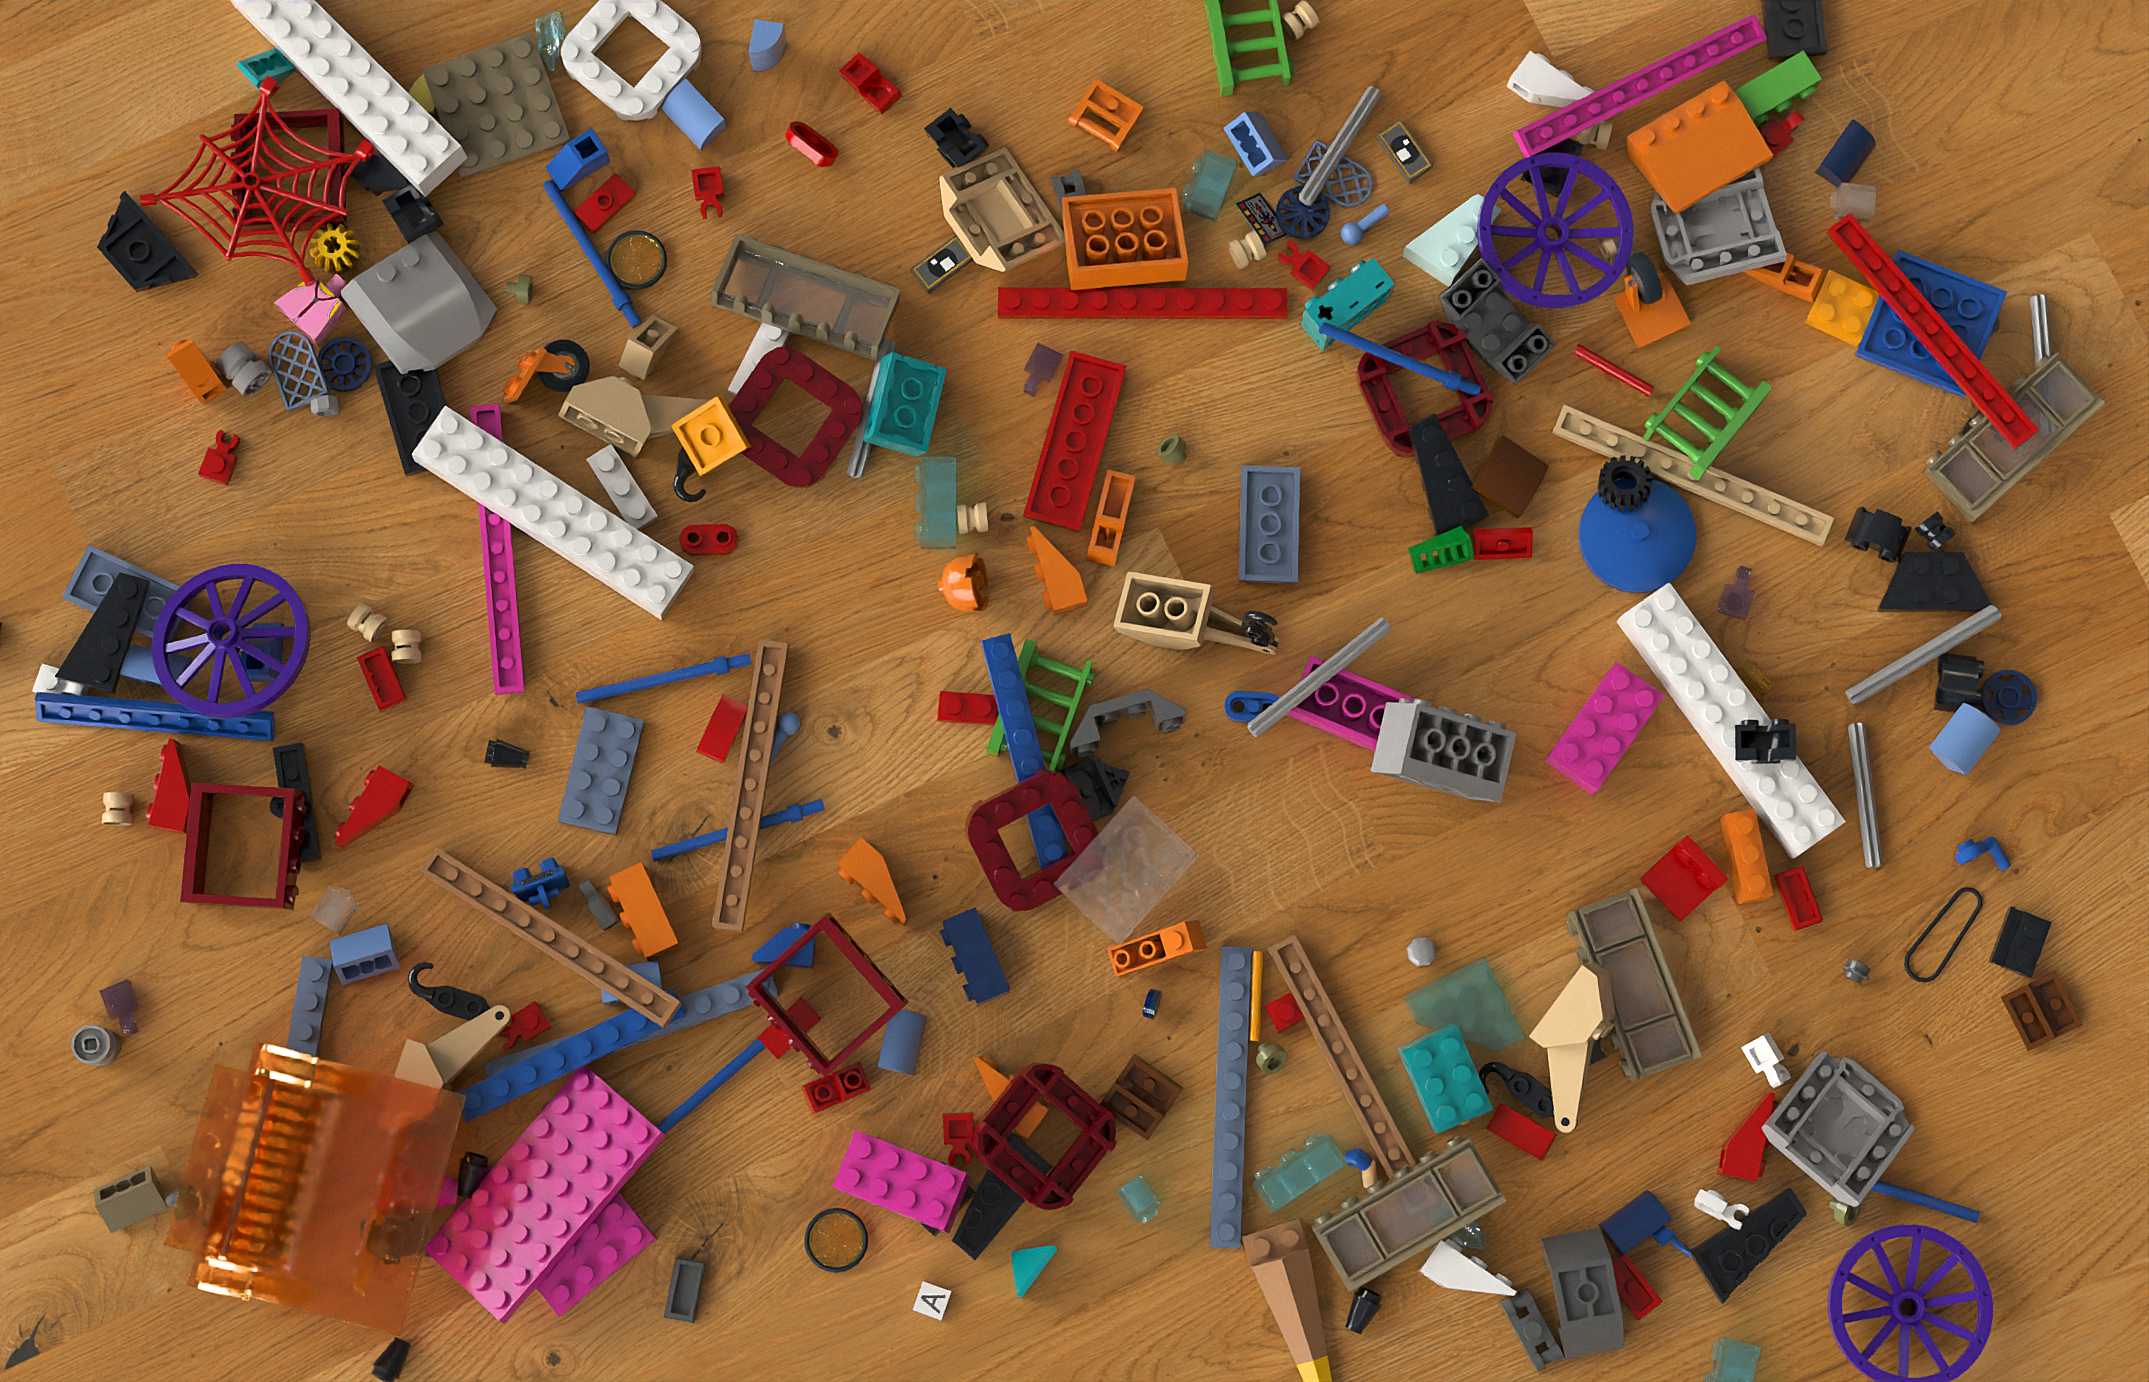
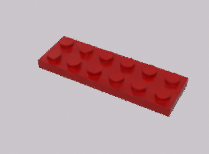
(1074, 441)

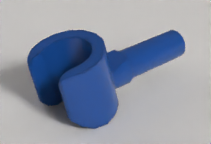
(1665, 1235)

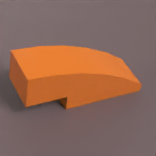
(1791, 277)
(1110, 518)

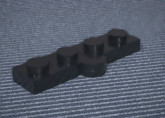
(293, 773)

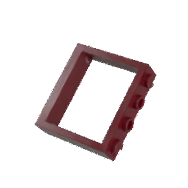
(295, 119)
(198, 839)
(780, 1017)

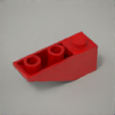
(173, 792)
(380, 800)
(1744, 1148)

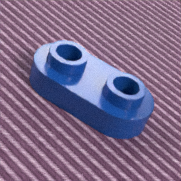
(1252, 704)

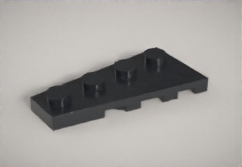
(1444, 478)
(106, 639)
(993, 1205)
(1733, 1253)

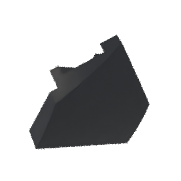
(378, 174)
(1097, 785)

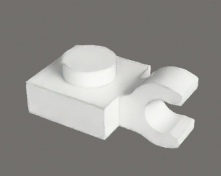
(48, 683)
(1764, 1056)
(1714, 1205)

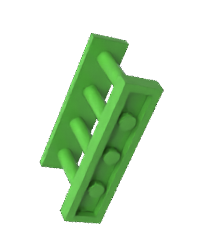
(1223, 49)
(1717, 437)
(1030, 659)

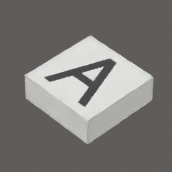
(932, 1300)

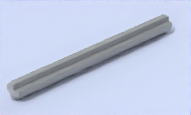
(1923, 654)
(1319, 677)

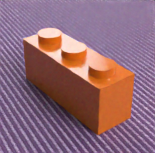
(1746, 856)
(643, 912)

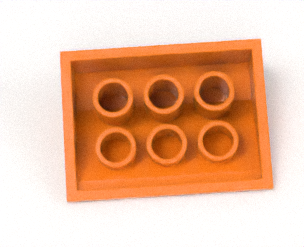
(1698, 147)
(1124, 238)

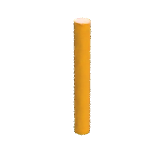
(1255, 996)

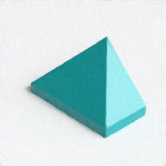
(266, 64)
(1028, 1265)

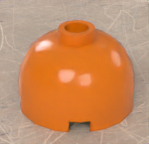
(964, 583)

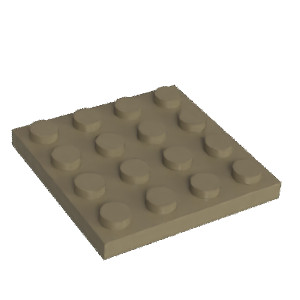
(497, 104)

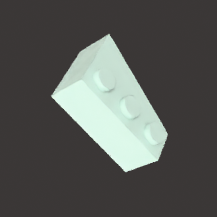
(1449, 243)

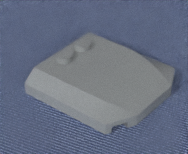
(1719, 233)
(421, 304)
(1839, 1127)

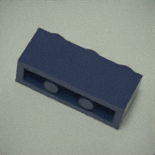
(974, 957)

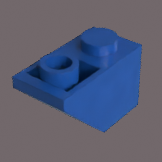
(578, 160)
(273, 647)

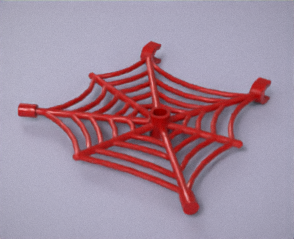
(268, 90)

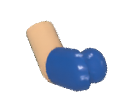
(1364, 1163)

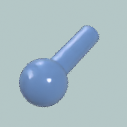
(1353, 232)
(787, 724)

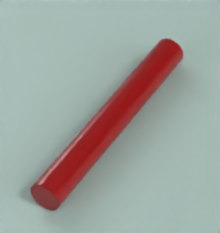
(1613, 370)

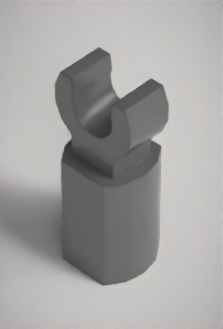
(599, 906)

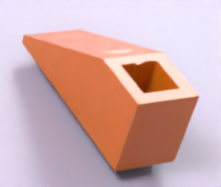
(196, 370)
(1061, 579)
(870, 872)
(1157, 948)
(997, 1083)

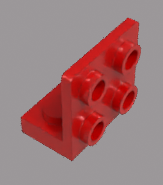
(1683, 878)

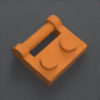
(1110, 106)

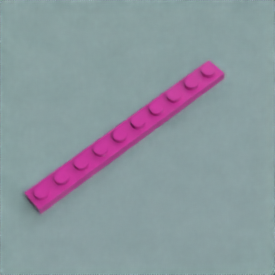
(1639, 86)
(500, 579)

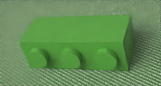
(1779, 88)

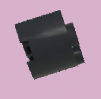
(954, 139)
(411, 213)
(1880, 532)
(1958, 682)
(1765, 743)

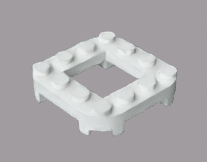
(661, 79)

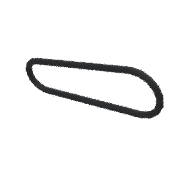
(1934, 922)

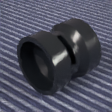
(1935, 531)

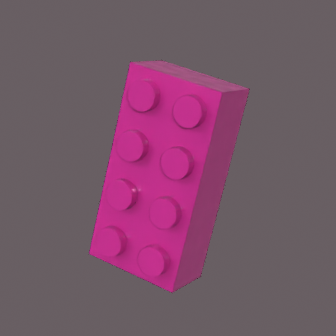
(1346, 706)
(1604, 728)
(902, 1181)
(597, 1255)

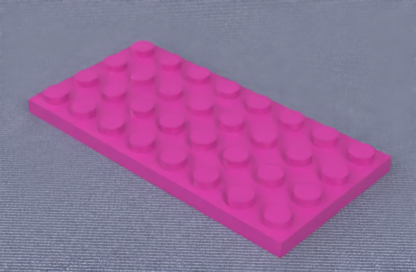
(544, 1193)

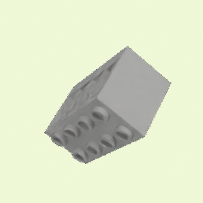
(1444, 750)

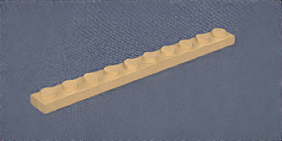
(1675, 469)

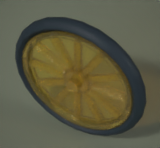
(636, 259)
(836, 1240)

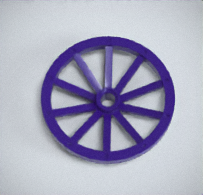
(1561, 226)
(233, 643)
(1959, 1253)

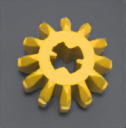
(329, 239)

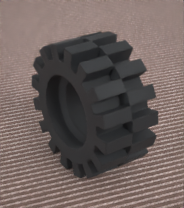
(1621, 497)

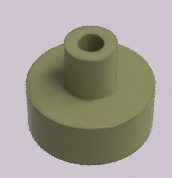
(522, 289)
(1172, 449)
(1271, 1058)
(1845, 1213)

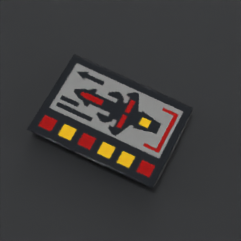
(1261, 219)

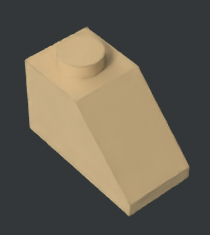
(647, 346)

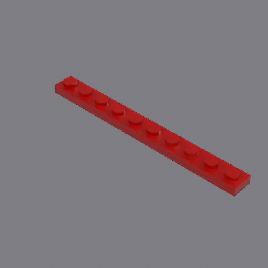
(1142, 303)
(1932, 331)

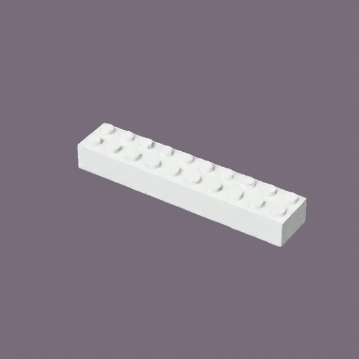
(358, 88)
(553, 512)
(1714, 703)

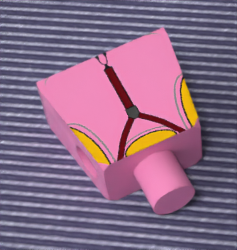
(314, 307)

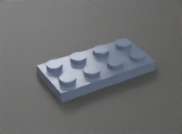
(1269, 524)
(96, 575)
(601, 771)

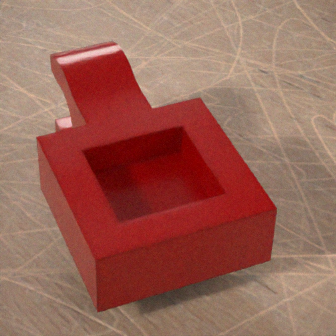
(1778, 135)

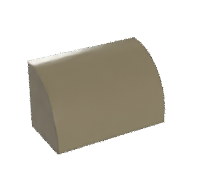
(130, 1199)

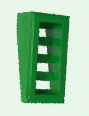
(1453, 556)

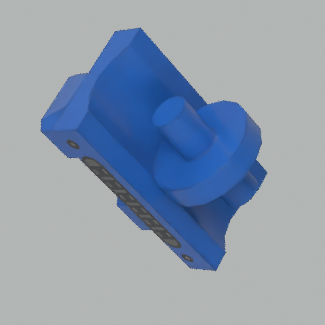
(542, 886)

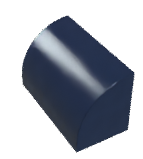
(1847, 155)
(1635, 1222)

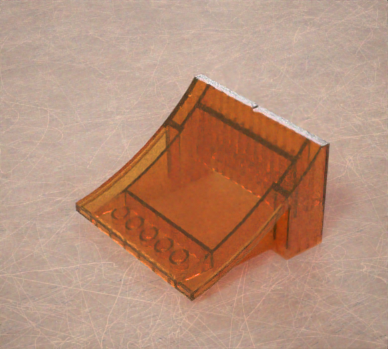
(314, 1186)

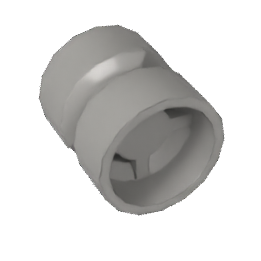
(239, 365)
(95, 1045)

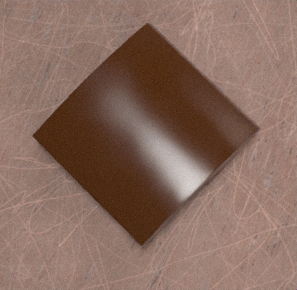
(1509, 476)
(2041, 1010)
(1141, 1096)

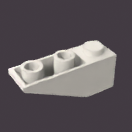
(1544, 84)
(1455, 1271)

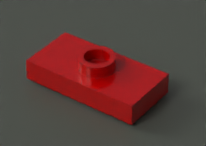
(604, 203)
(382, 678)
(1798, 898)
(776, 1039)

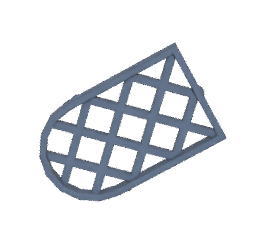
(1350, 163)
(312, 355)

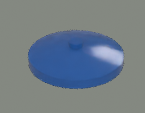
(1639, 547)

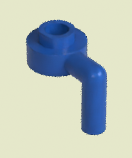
(1971, 850)

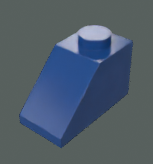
(781, 942)

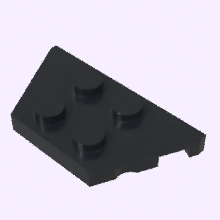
(141, 249)
(1934, 585)

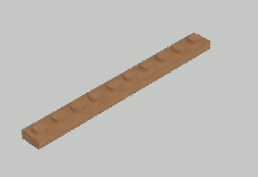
(750, 786)
(551, 938)
(1341, 1056)

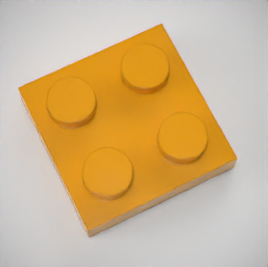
(1842, 308)
(710, 435)

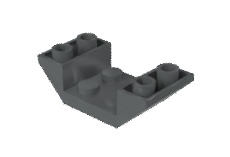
(1494, 324)
(1164, 714)
(1584, 1292)

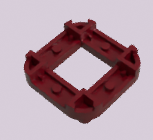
(1422, 344)
(817, 382)
(1007, 807)
(1075, 1165)

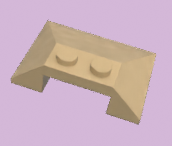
(998, 212)

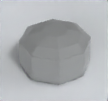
(325, 406)
(1421, 952)

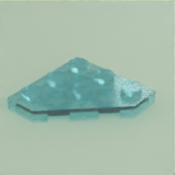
(1471, 1002)

